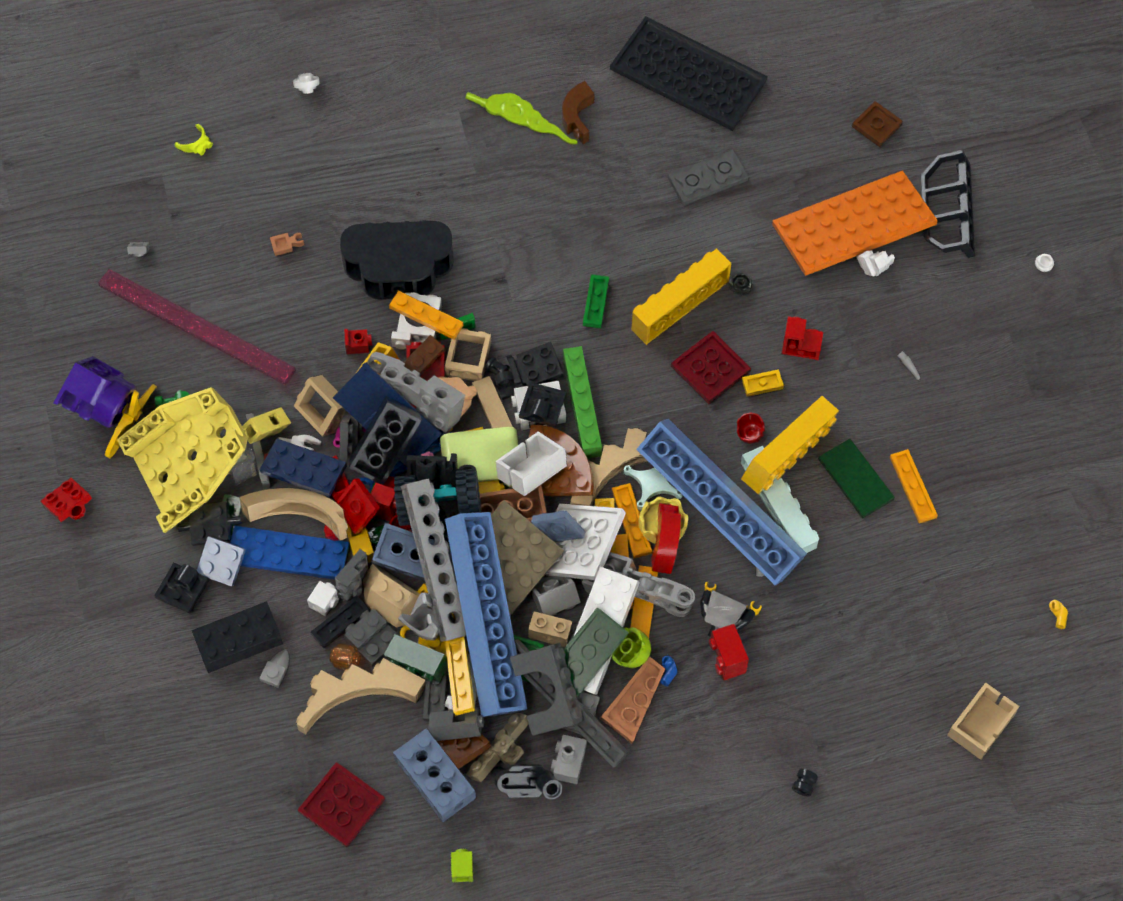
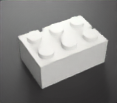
(525, 473)

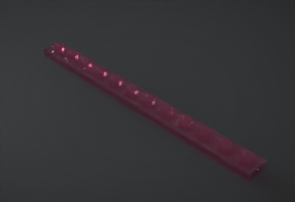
(197, 327)

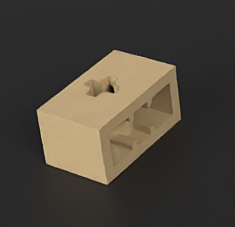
(550, 629)

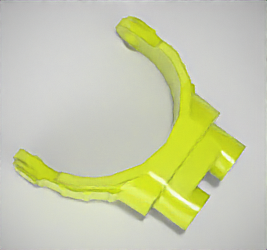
(198, 146)

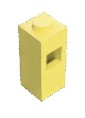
(266, 425)

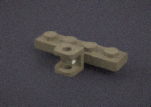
(501, 748)

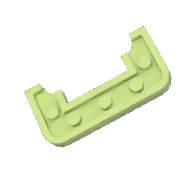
(480, 449)

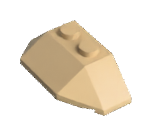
(388, 595)

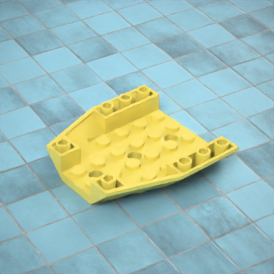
(165, 445)

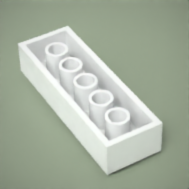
(614, 596)

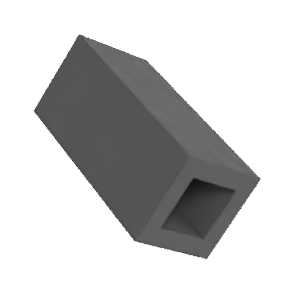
(447, 726)

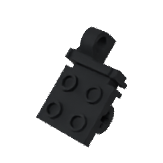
(534, 365)
(435, 468)

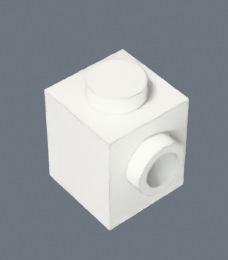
(323, 598)

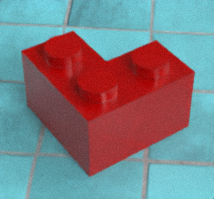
(801, 341)
(385, 498)
(731, 654)

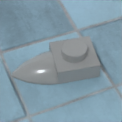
(275, 669)

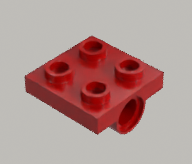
(67, 501)

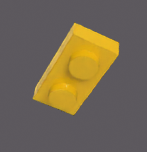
(762, 383)

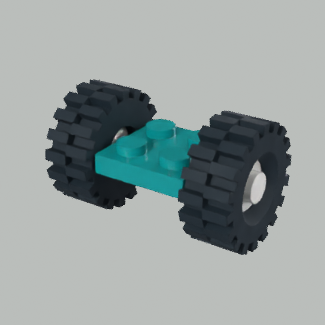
(466, 493)

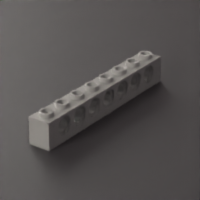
(426, 552)

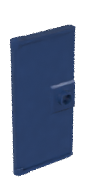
(365, 394)

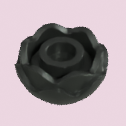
(740, 278)

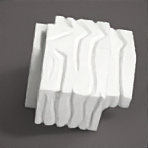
(875, 263)

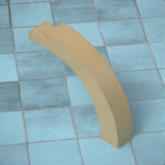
(295, 501)

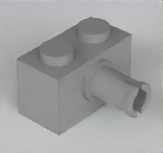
(569, 759)

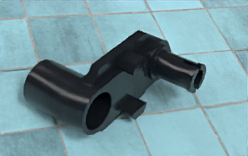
(527, 781)

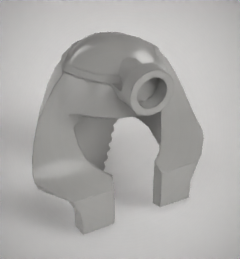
(422, 618)

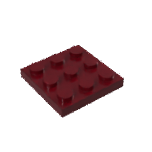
(710, 367)
(341, 804)

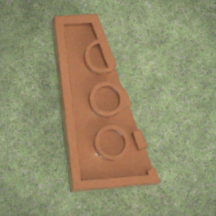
(632, 703)

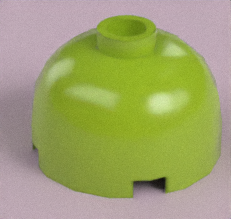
(633, 650)

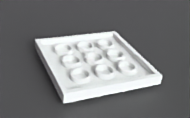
(586, 555)

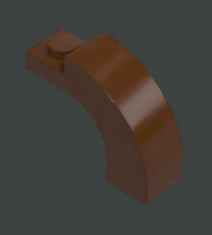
(574, 102)

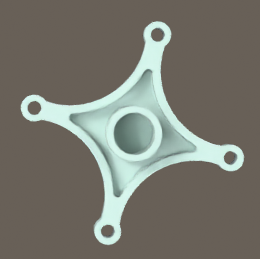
(652, 484)

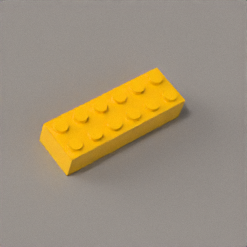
(681, 296)
(790, 445)

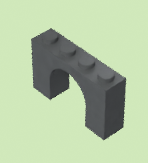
(565, 708)

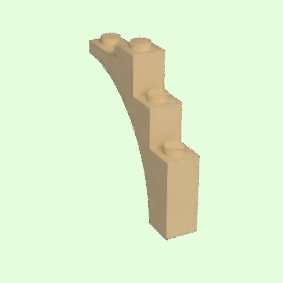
(613, 462)
(356, 682)

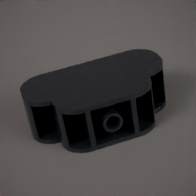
(397, 256)

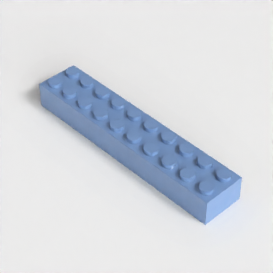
(721, 501)
(485, 613)

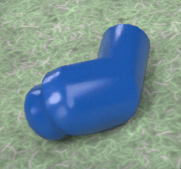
(670, 670)

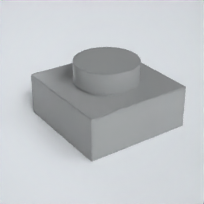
(138, 248)

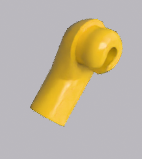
(1060, 612)

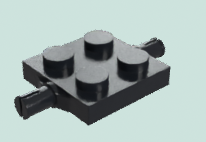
(211, 521)

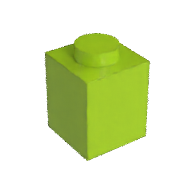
(462, 866)

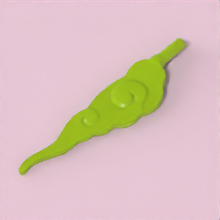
(519, 112)

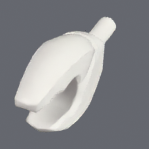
(301, 440)

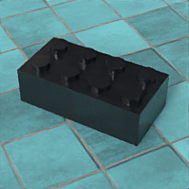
(384, 440)
(237, 637)

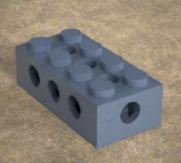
(399, 562)
(437, 762)

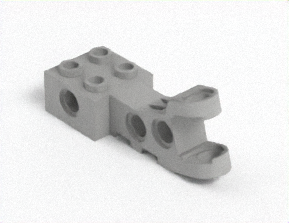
(433, 398)
(652, 589)

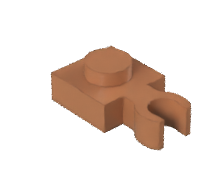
(283, 243)

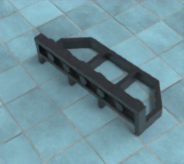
(965, 214)

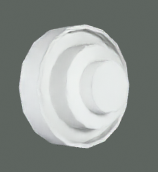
(306, 82)

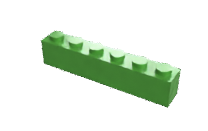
(582, 402)

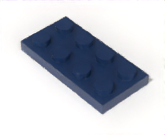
(303, 467)

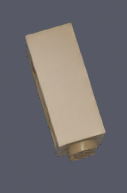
(467, 371)
(327, 391)

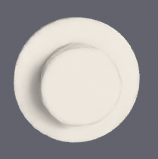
(1044, 262)

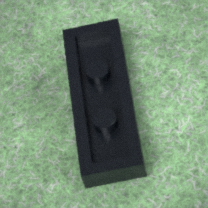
(339, 621)

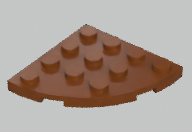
(576, 477)

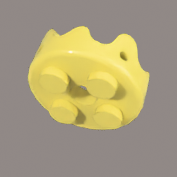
(649, 518)

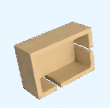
(983, 721)

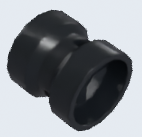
(804, 782)

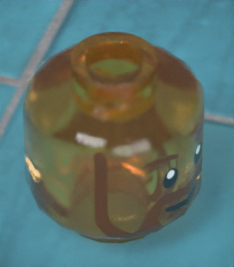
(344, 656)

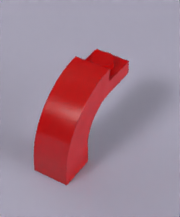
(667, 538)

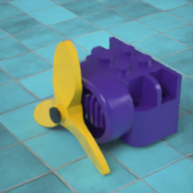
(103, 395)

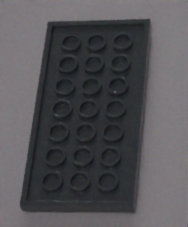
(688, 73)

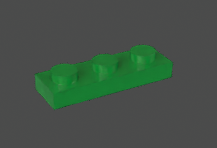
(596, 301)

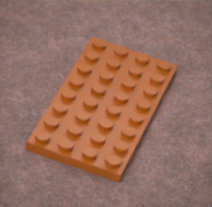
(854, 222)

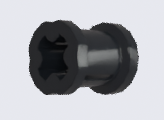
(492, 363)

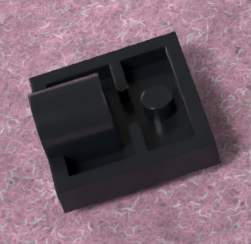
(542, 404)
(182, 587)

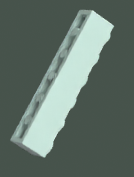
(785, 509)

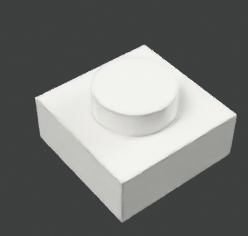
(401, 339)

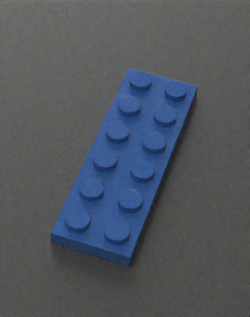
(291, 552)

